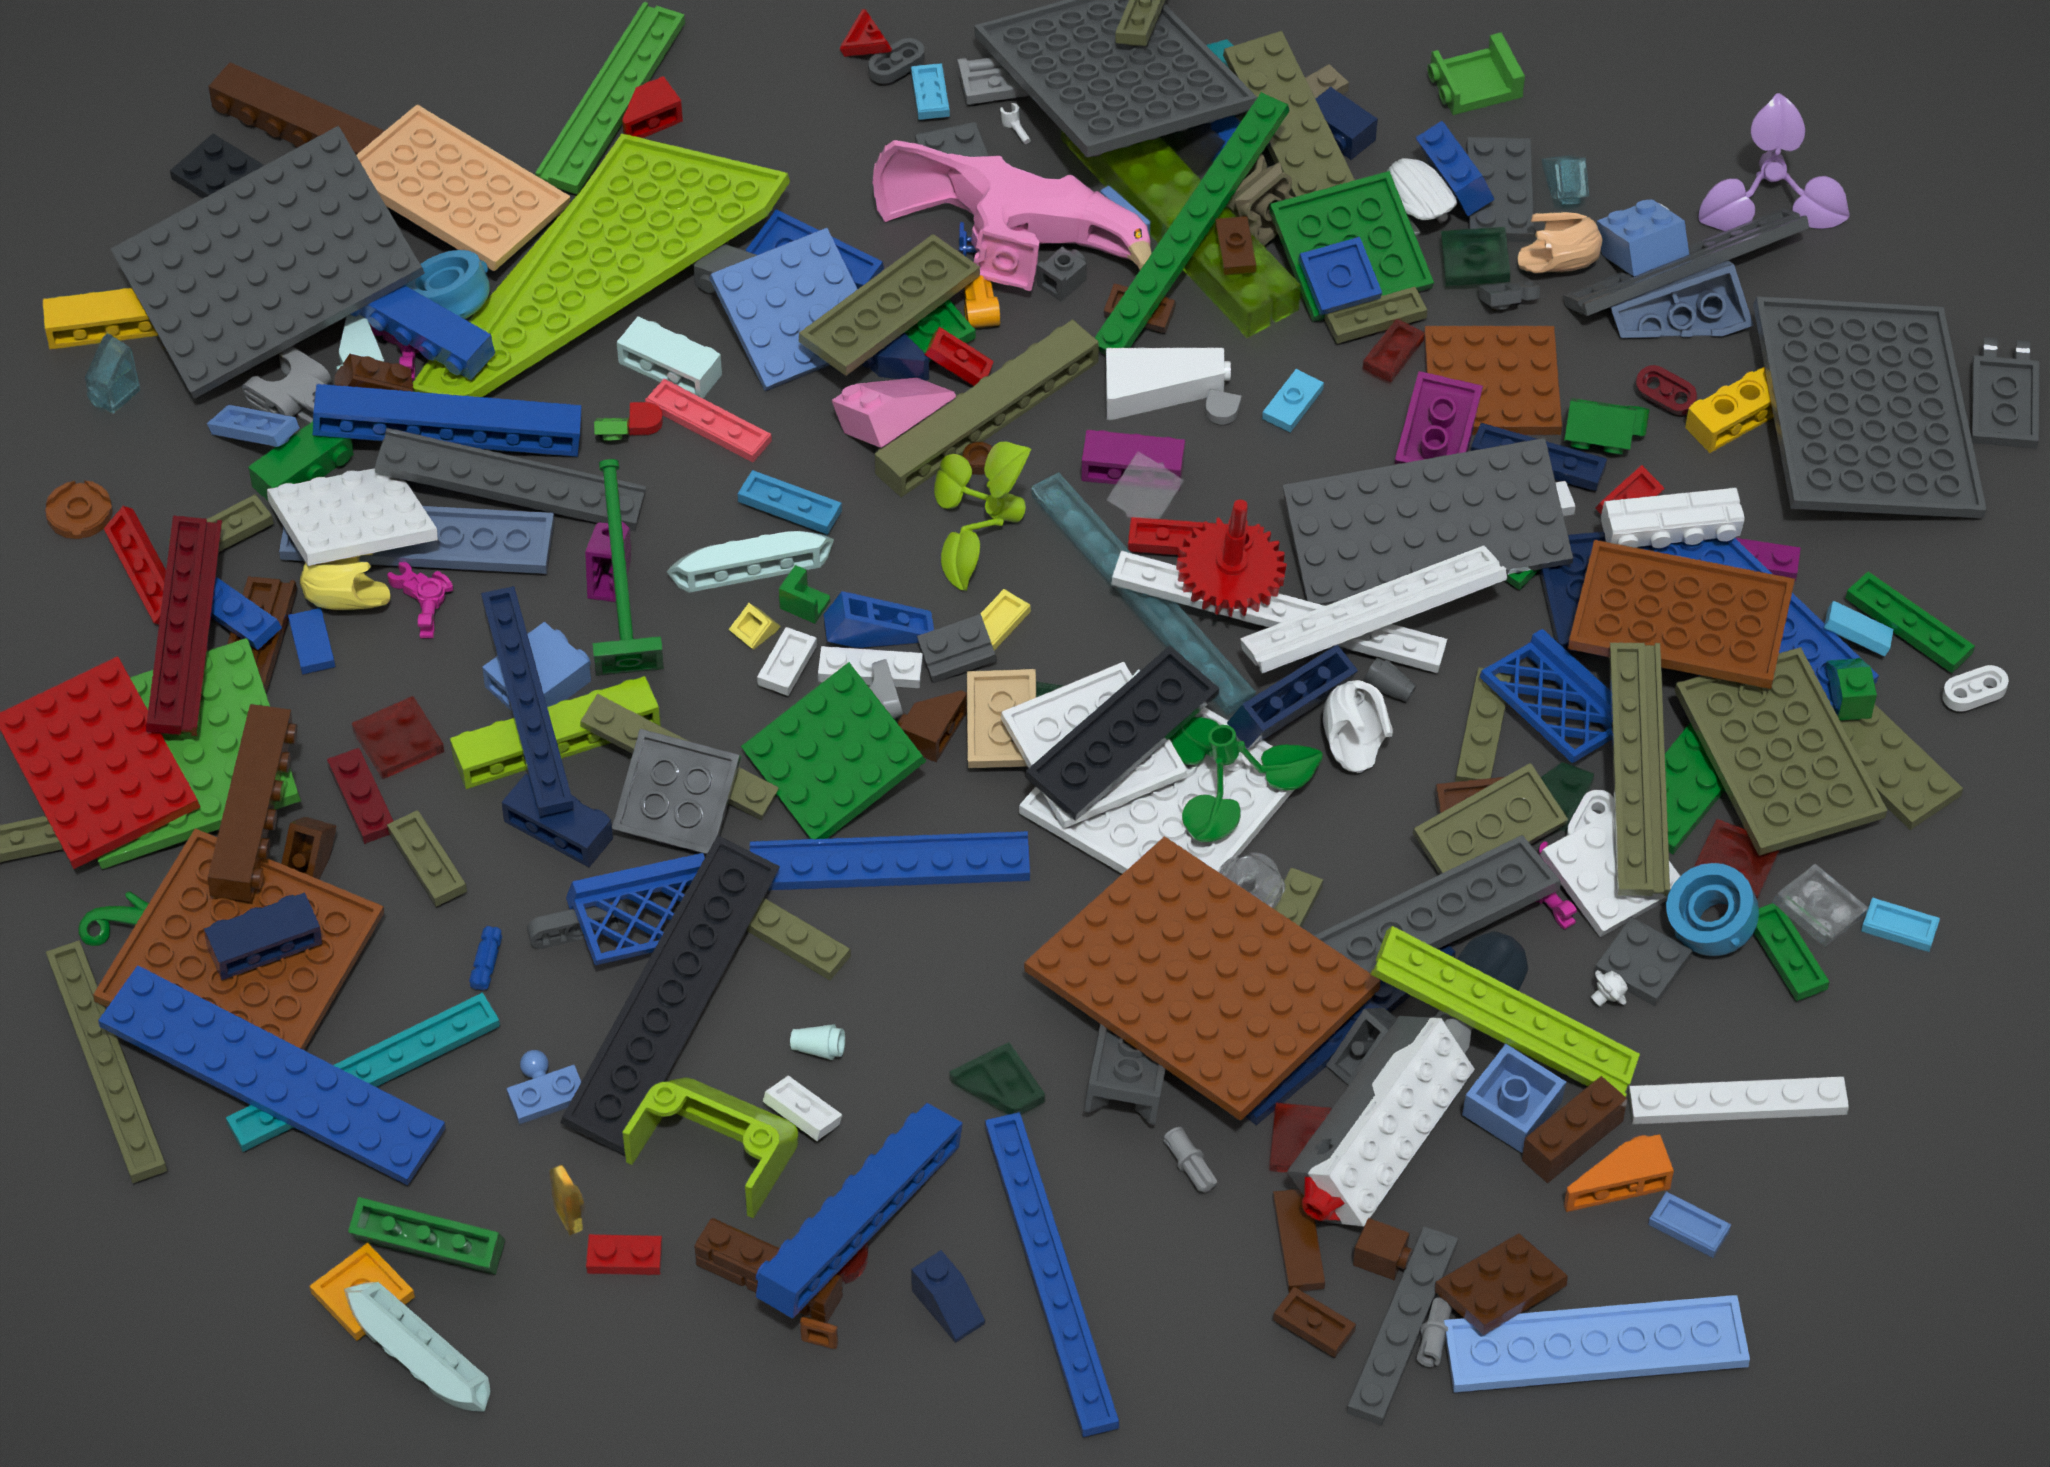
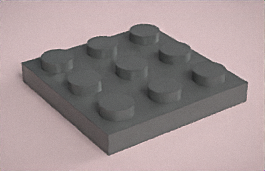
(676, 792)

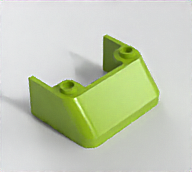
(761, 1132)

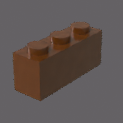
(1574, 1129)

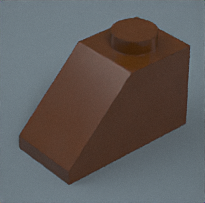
(934, 722)
(309, 846)

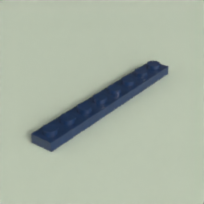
(527, 701)
(1387, 997)

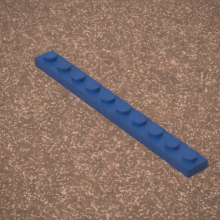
(1052, 1275)

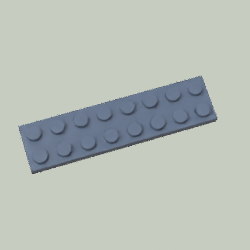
(470, 542)

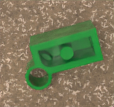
(1604, 424)

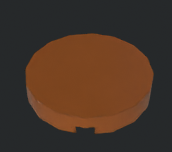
(78, 509)

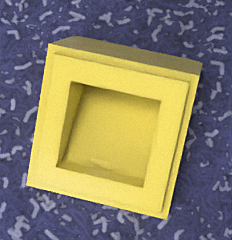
(754, 626)

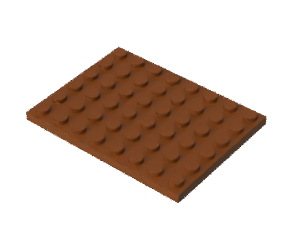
(1202, 977)

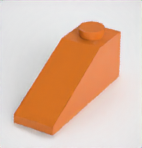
(1627, 1172)

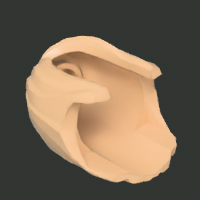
(1564, 245)

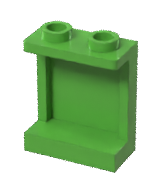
(1478, 77)

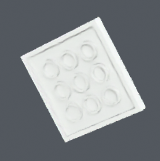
(350, 515)
(1050, 717)

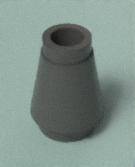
(1389, 680)

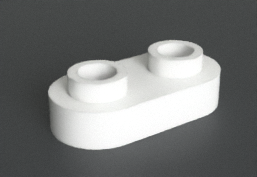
(1973, 688)
(1591, 801)

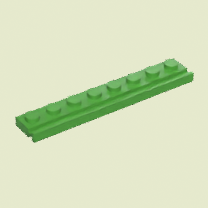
(607, 99)

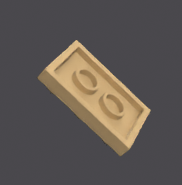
(986, 698)

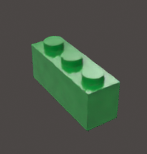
(299, 460)

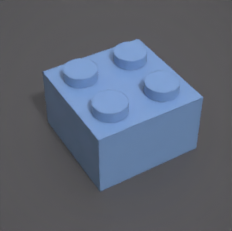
(1643, 237)
(1513, 1097)

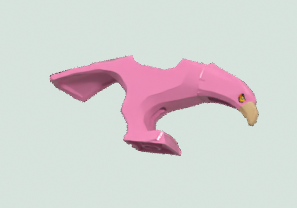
(1009, 208)

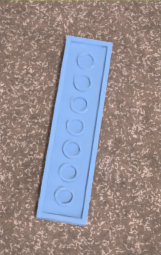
(1598, 1344)

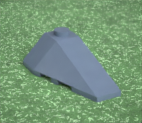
(1693, 306)

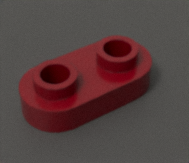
(1668, 391)

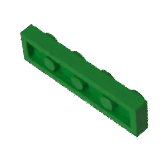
(1910, 622)

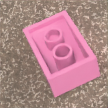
(887, 408)

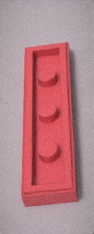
(710, 420)

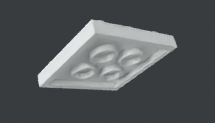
(1588, 873)

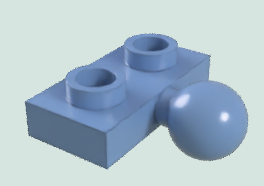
(544, 1092)

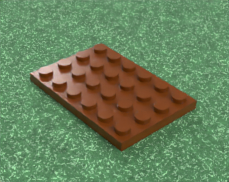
(1701, 612)

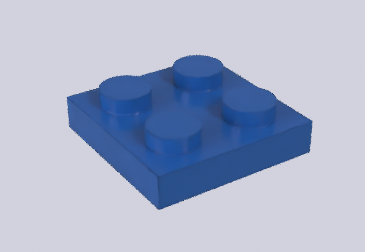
(1340, 276)

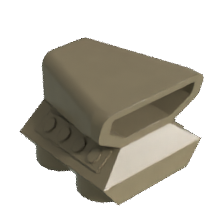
(1256, 194)

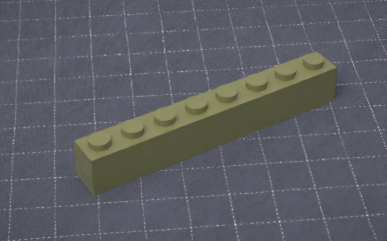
(987, 407)

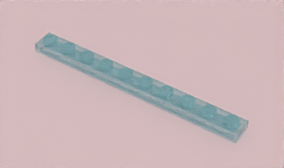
(1161, 615)

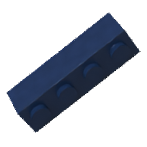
(1291, 696)

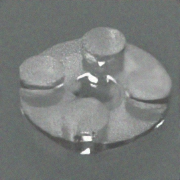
(1257, 868)

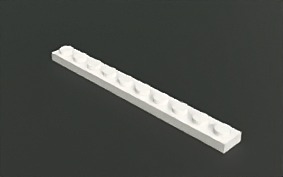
(1388, 642)

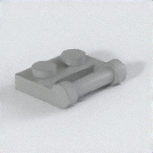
(987, 81)

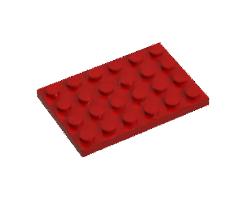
(96, 763)

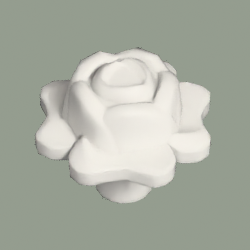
(1610, 987)

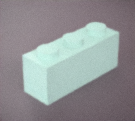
(669, 356)

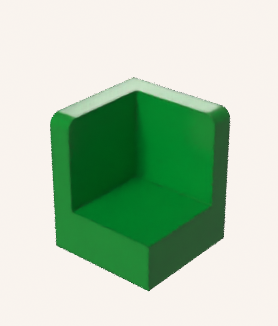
(799, 598)

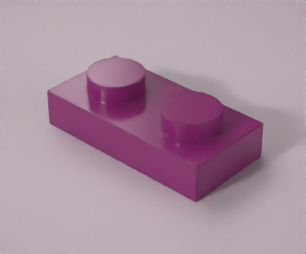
(1777, 558)

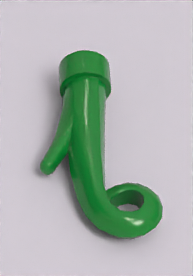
(117, 914)

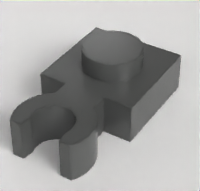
(1503, 294)

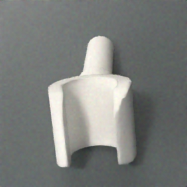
(1012, 120)

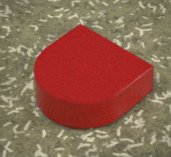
(644, 418)

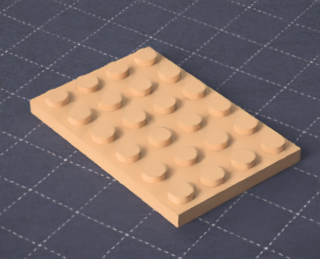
(459, 187)

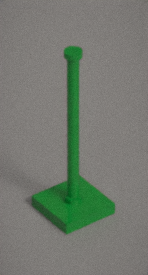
(627, 653)

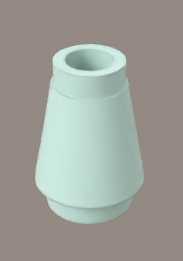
(819, 1041)

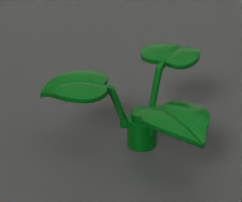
(1215, 818)

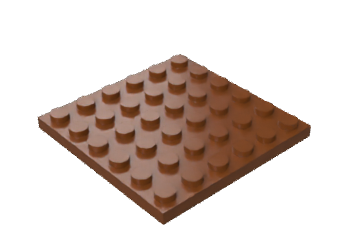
(277, 997)

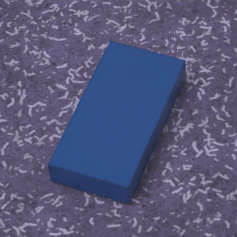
(311, 641)

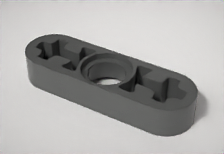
(560, 929)

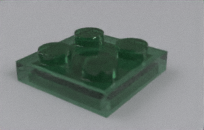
(1475, 256)

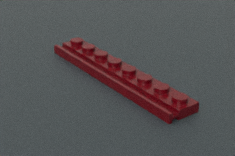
(184, 626)

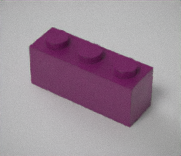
(1110, 453)

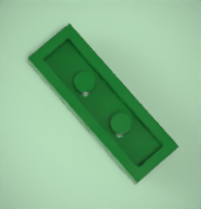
(1789, 953)

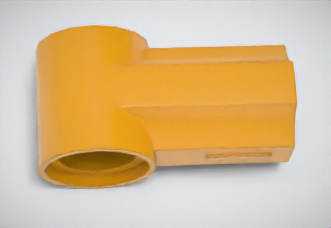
(980, 304)

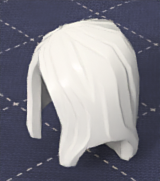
(1422, 191)
(1356, 724)

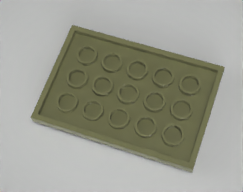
(1782, 755)

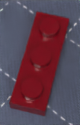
(360, 794)

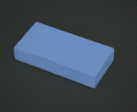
(1689, 1224)

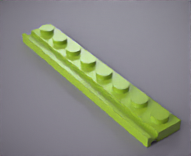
(1502, 1011)

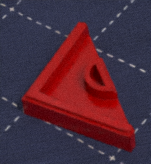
(864, 38)

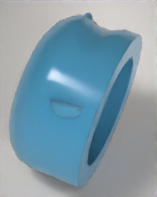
(454, 282)
(1706, 887)

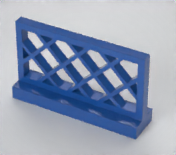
(1575, 683)
(630, 885)

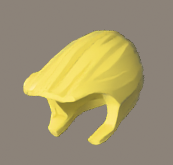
(343, 585)

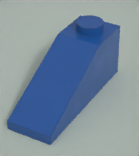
(873, 622)

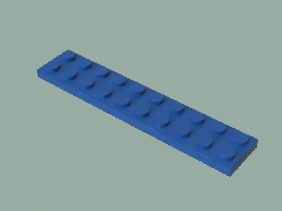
(272, 1075)

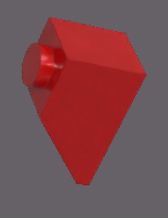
(652, 109)

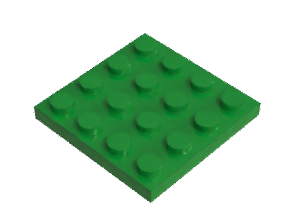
(1351, 210)
(833, 753)

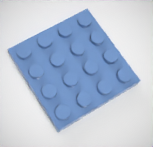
(780, 296)

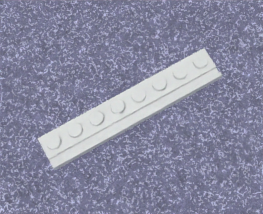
(1373, 609)

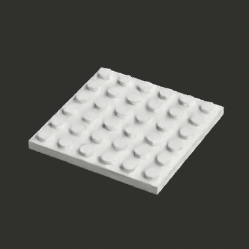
(1133, 828)

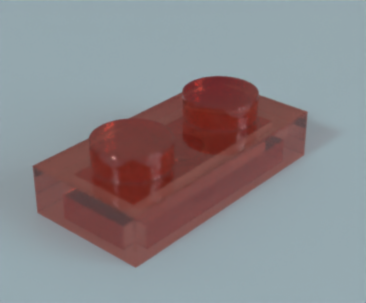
(1393, 350)

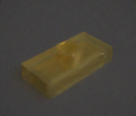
(566, 1199)

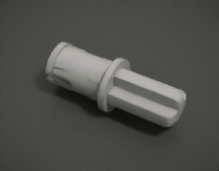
(1190, 1159)
(1434, 1333)

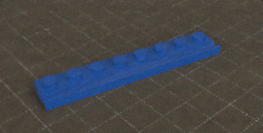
(897, 860)

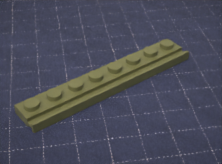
(1639, 769)

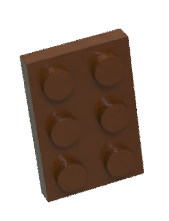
(1501, 1283)

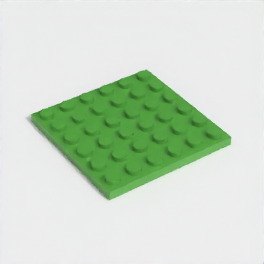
(210, 757)

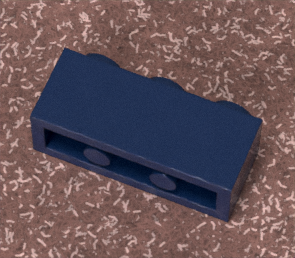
(574, 832)
(262, 935)

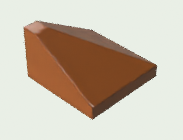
(819, 1332)

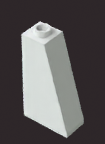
(1161, 377)

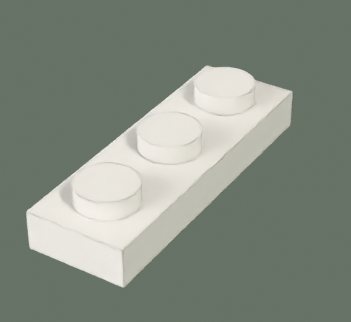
(904, 666)

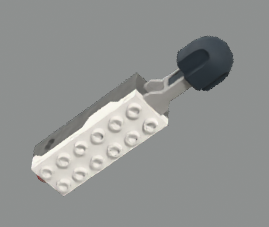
(1395, 1101)

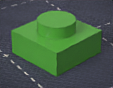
(611, 428)

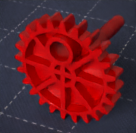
(1231, 564)

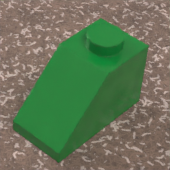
(1852, 688)

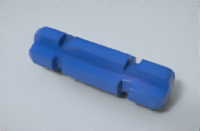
(485, 958)

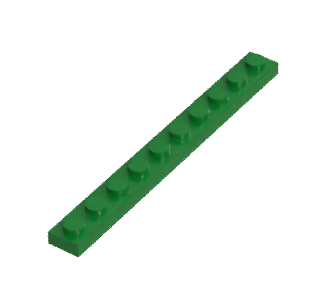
(1192, 223)

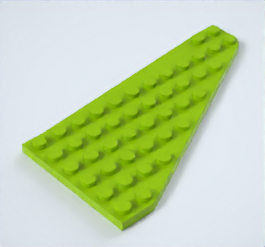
(622, 235)

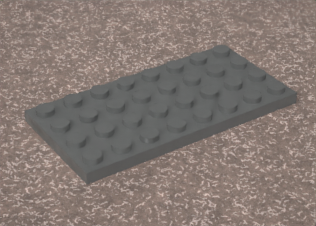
(1410, 515)

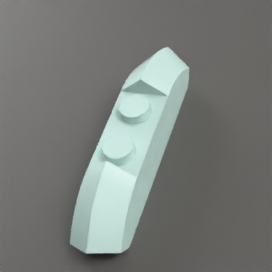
(750, 560)
(418, 1347)

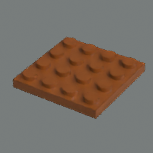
(1513, 367)

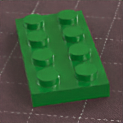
(1690, 786)

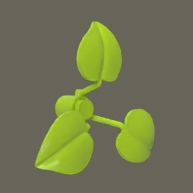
(1002, 469)

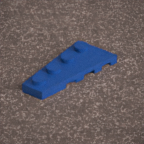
(784, 229)

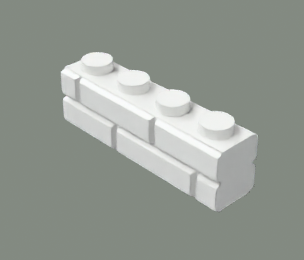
(1673, 518)

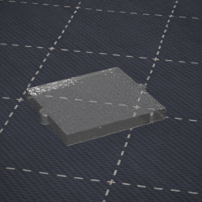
(1145, 488)

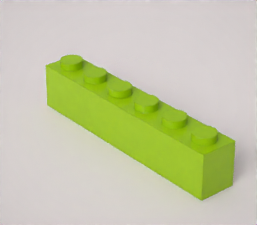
(496, 749)

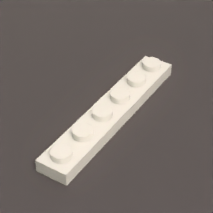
(1738, 1100)

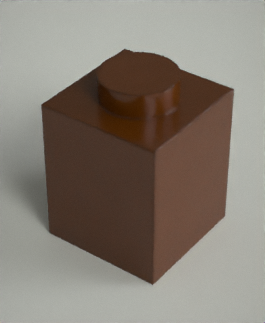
(1382, 1249)

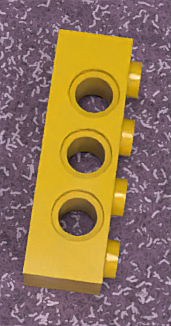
(1731, 411)

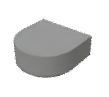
(1222, 407)

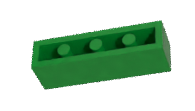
(426, 1235)

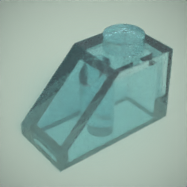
(1566, 178)
(112, 375)

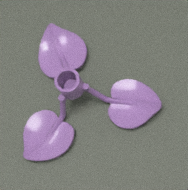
(1775, 128)

